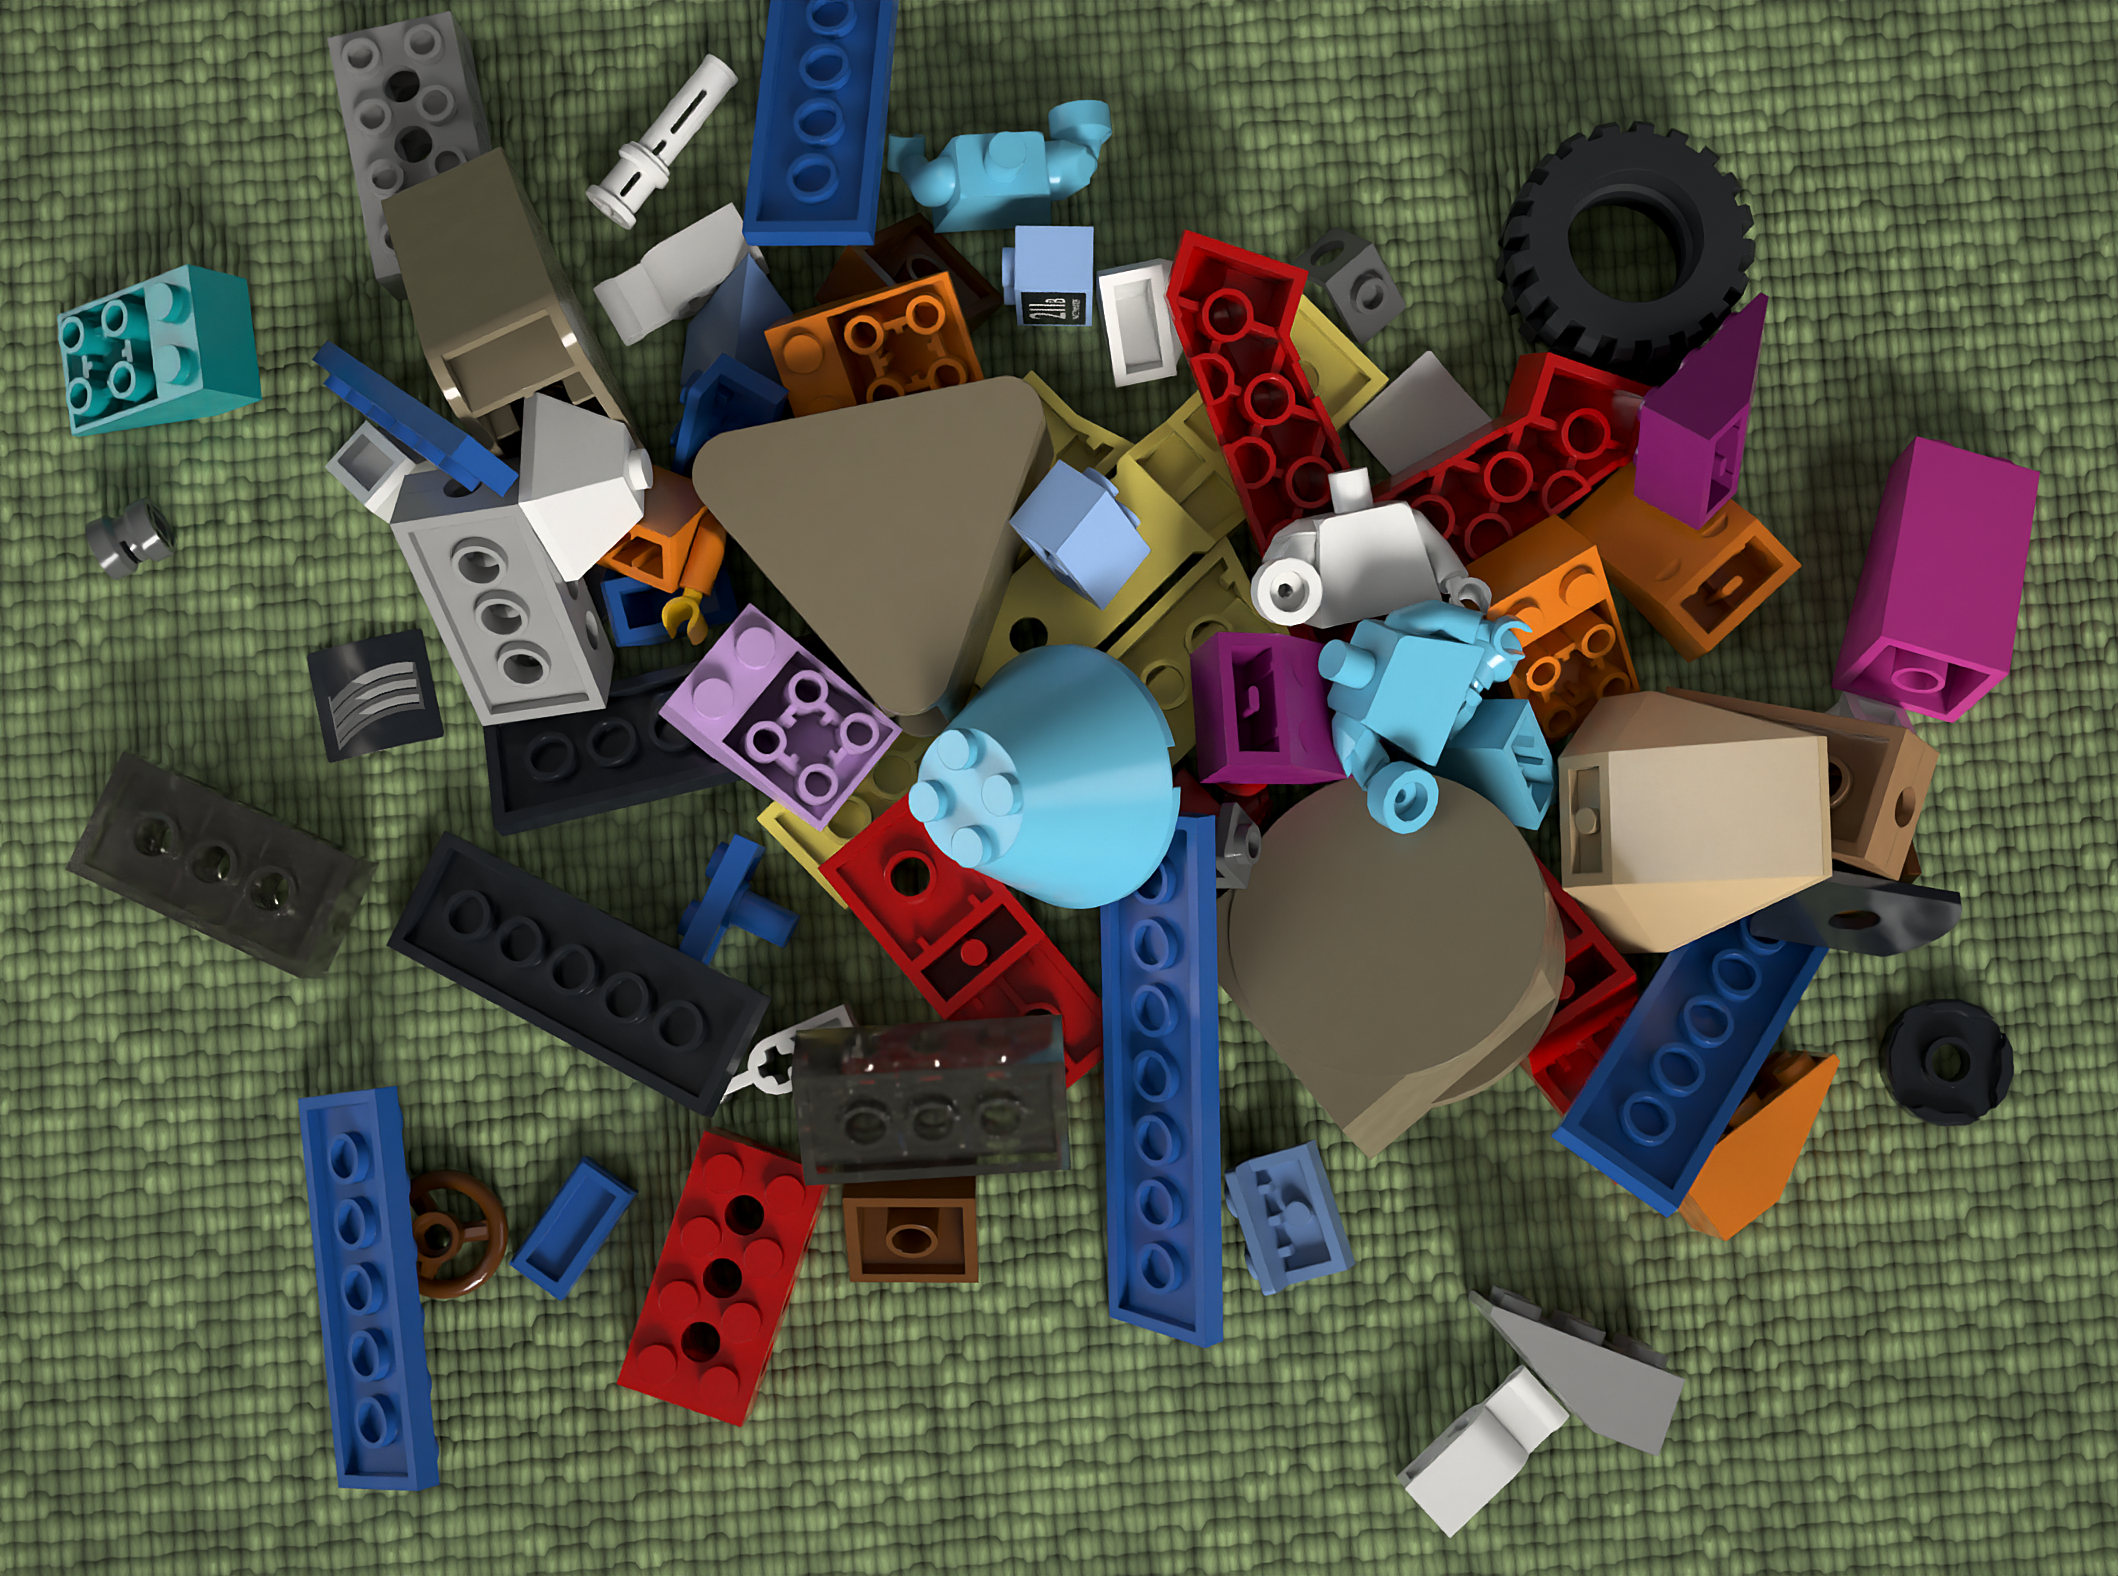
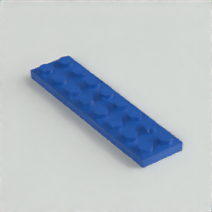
(1165, 1094)

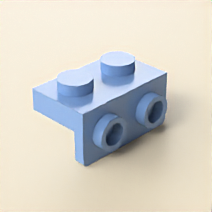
(1287, 1217)

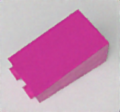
(1940, 581)

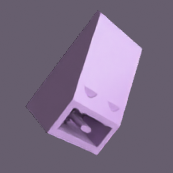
(780, 719)

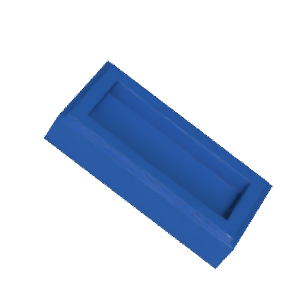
(573, 1227)

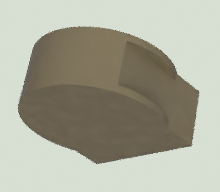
(1393, 958)

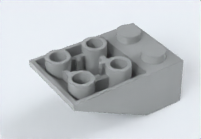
(1608, 1386)

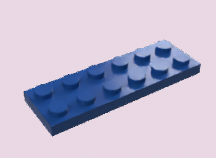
(820, 123)
(1686, 1060)
(369, 1291)

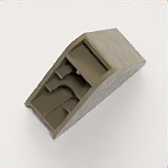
(496, 304)
(890, 529)

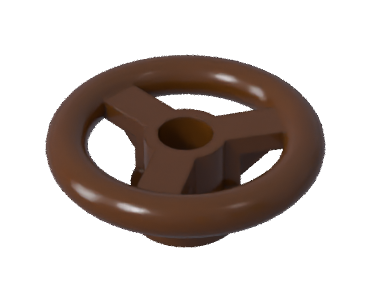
(429, 1214)

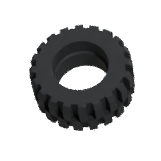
(1671, 188)

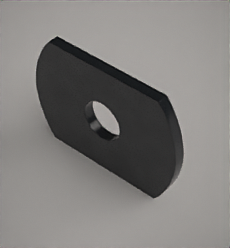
(1901, 921)

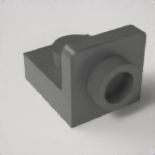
(1237, 846)

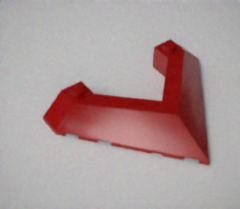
(1544, 452)

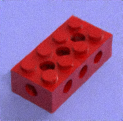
(685, 1290)

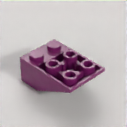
(1700, 422)
(1262, 711)

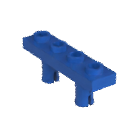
(733, 903)

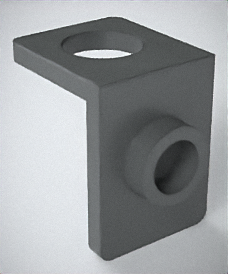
(1354, 282)

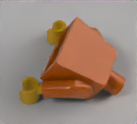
(673, 548)

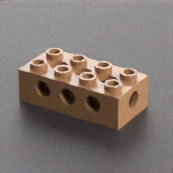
(1874, 781)

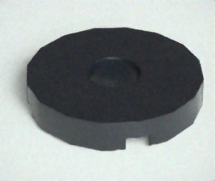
(1908, 1068)

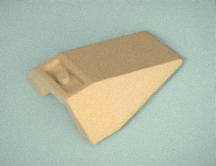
(1688, 818)

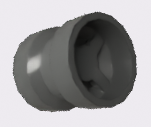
(131, 538)

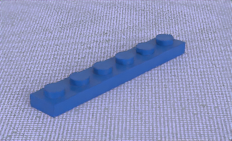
(413, 422)

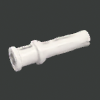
(651, 171)

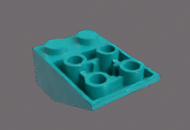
(160, 352)

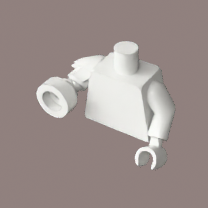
(1358, 562)

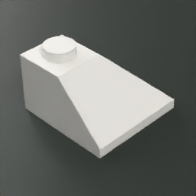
(579, 481)

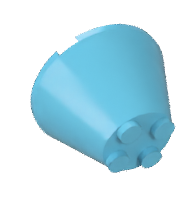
(1054, 779)

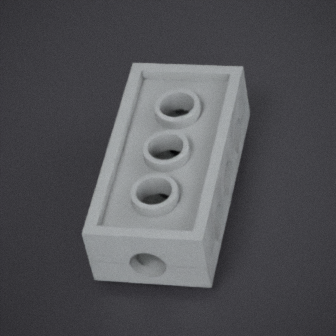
(388, 134)
(499, 602)

